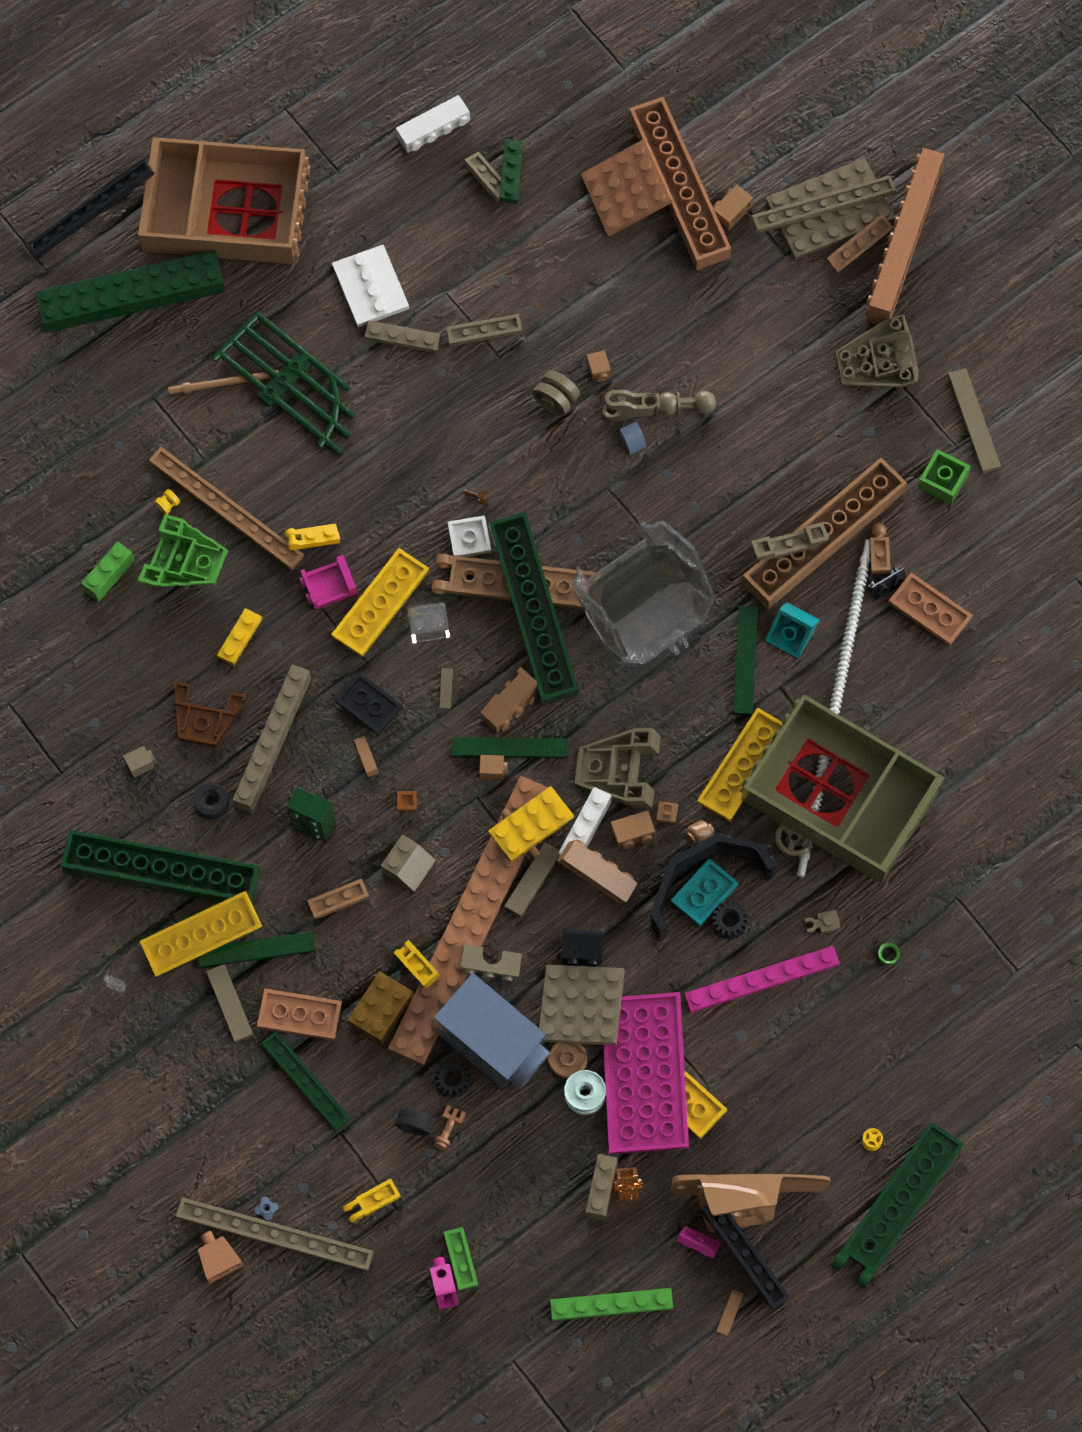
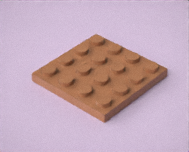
(626, 187)

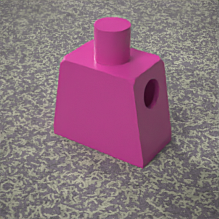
(443, 1284)

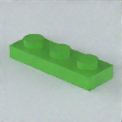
(461, 1259)

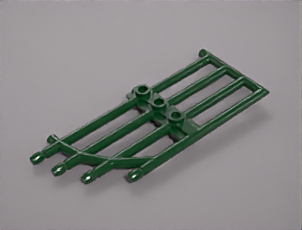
(286, 378)

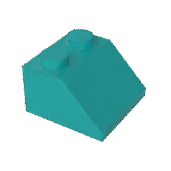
(792, 629)

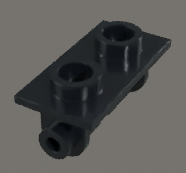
(883, 586)

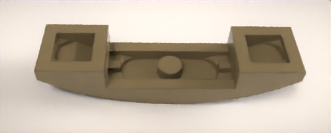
(791, 543)

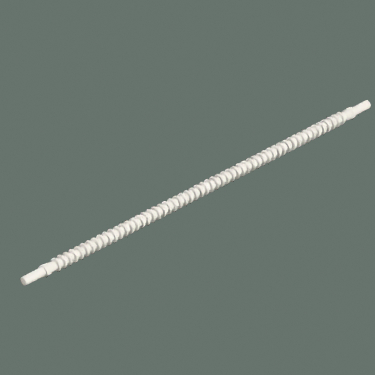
(841, 675)

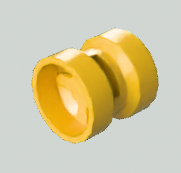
(167, 501)

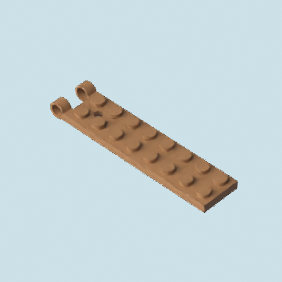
(490, 582)

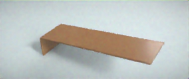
(366, 756)
(730, 1312)

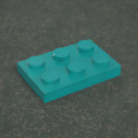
(704, 892)

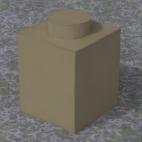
(139, 761)

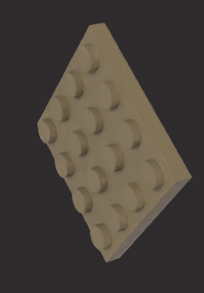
(581, 1004)

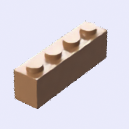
(597, 871)

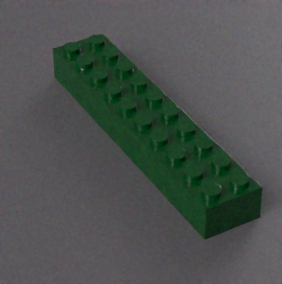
(130, 291)
(534, 608)
(158, 868)

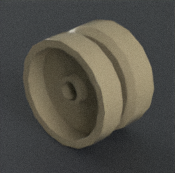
(556, 393)

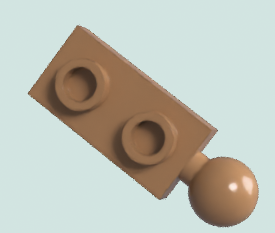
(879, 550)

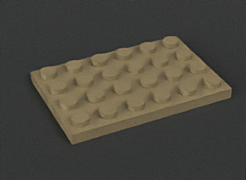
(835, 227)

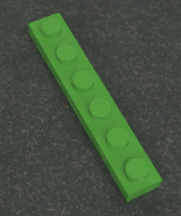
(611, 1304)

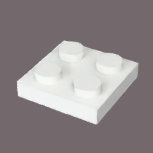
(469, 536)

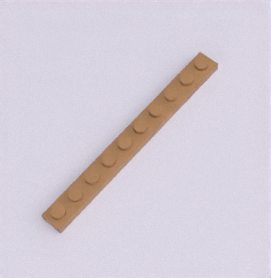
(225, 508)

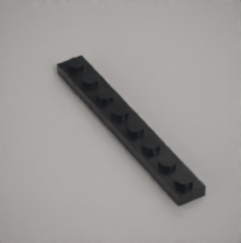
(91, 208)

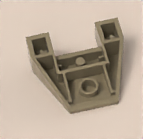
(614, 766)

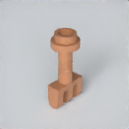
(442, 1141)

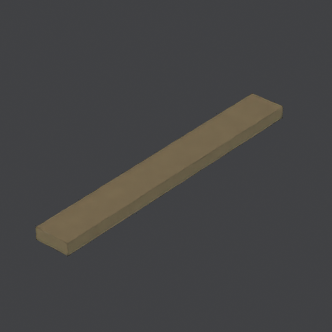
(823, 204)

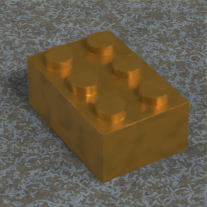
(380, 1008)

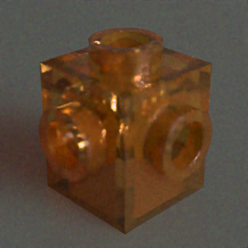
(627, 1183)

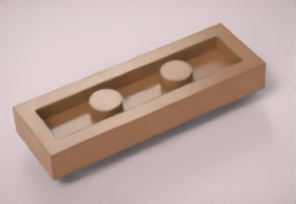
(338, 899)

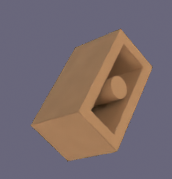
(733, 206)
(633, 830)

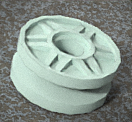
(585, 1104)

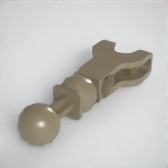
(667, 403)

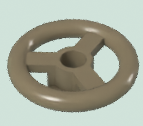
(791, 843)

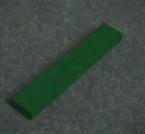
(745, 660)
(510, 747)
(259, 950)
(305, 1081)

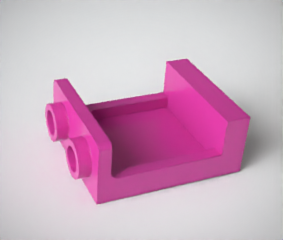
(328, 583)

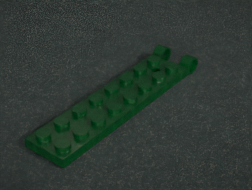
(899, 1201)

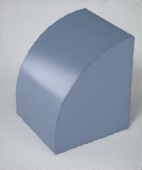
(632, 438)

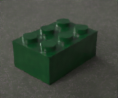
(311, 814)

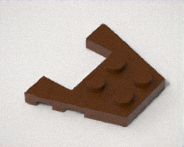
(202, 723)

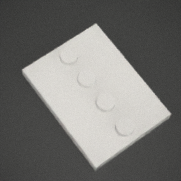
(370, 285)

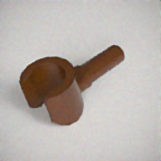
(482, 497)

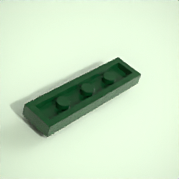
(511, 171)

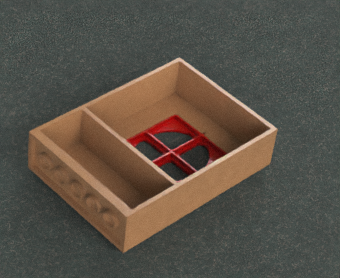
(191, 179)

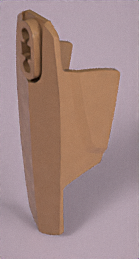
(745, 1196)

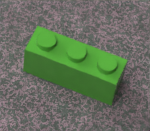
(108, 571)

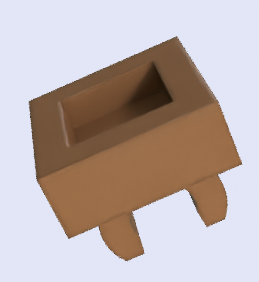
(667, 812)

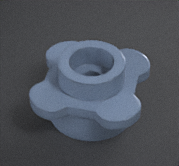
(260, 1210)

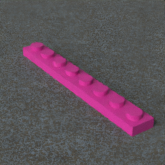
(761, 979)

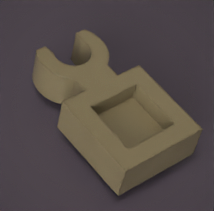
(825, 921)

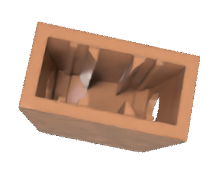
(217, 1257)

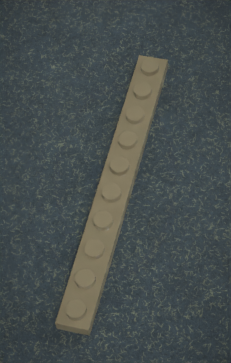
(275, 1234)

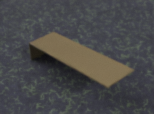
(446, 688)

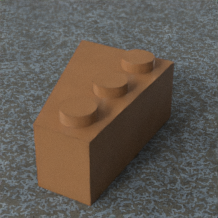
(510, 701)

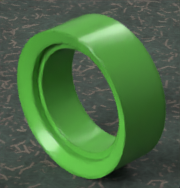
(892, 946)

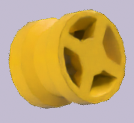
(872, 1135)

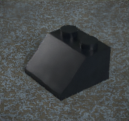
(582, 947)

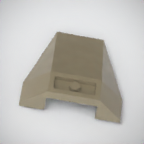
(880, 357)

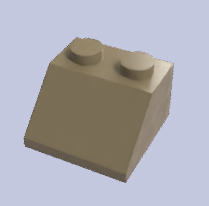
(407, 863)

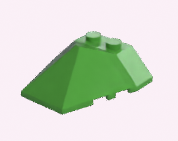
(183, 557)

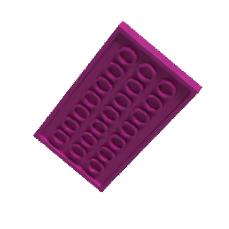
(647, 1077)

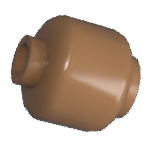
(698, 832)

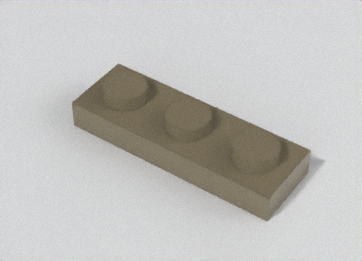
(484, 174)

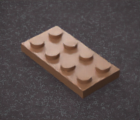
(930, 609)
(299, 1014)

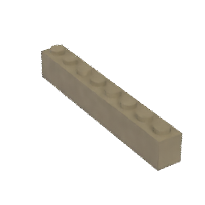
(272, 739)

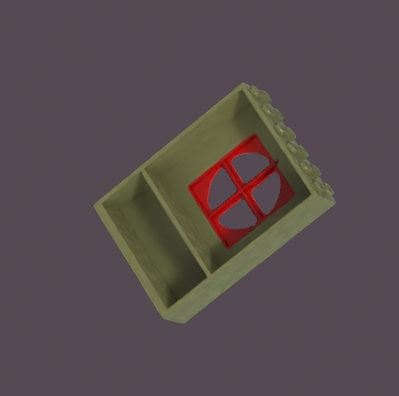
(887, 795)

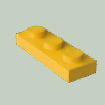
(239, 637)

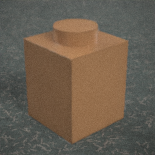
(598, 366)
(492, 767)

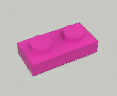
(702, 1243)

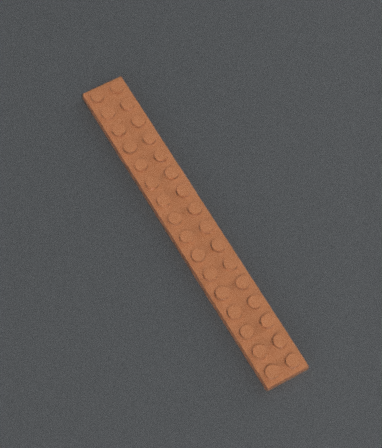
(467, 926)

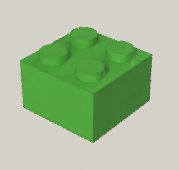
(944, 477)

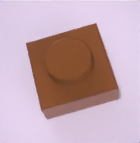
(407, 801)

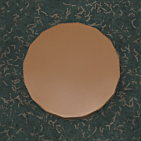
(567, 1059)

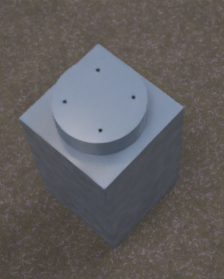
(491, 1034)

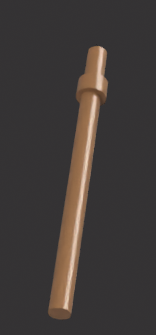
(187, 387)

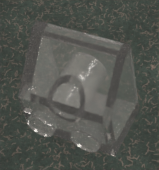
(428, 622)

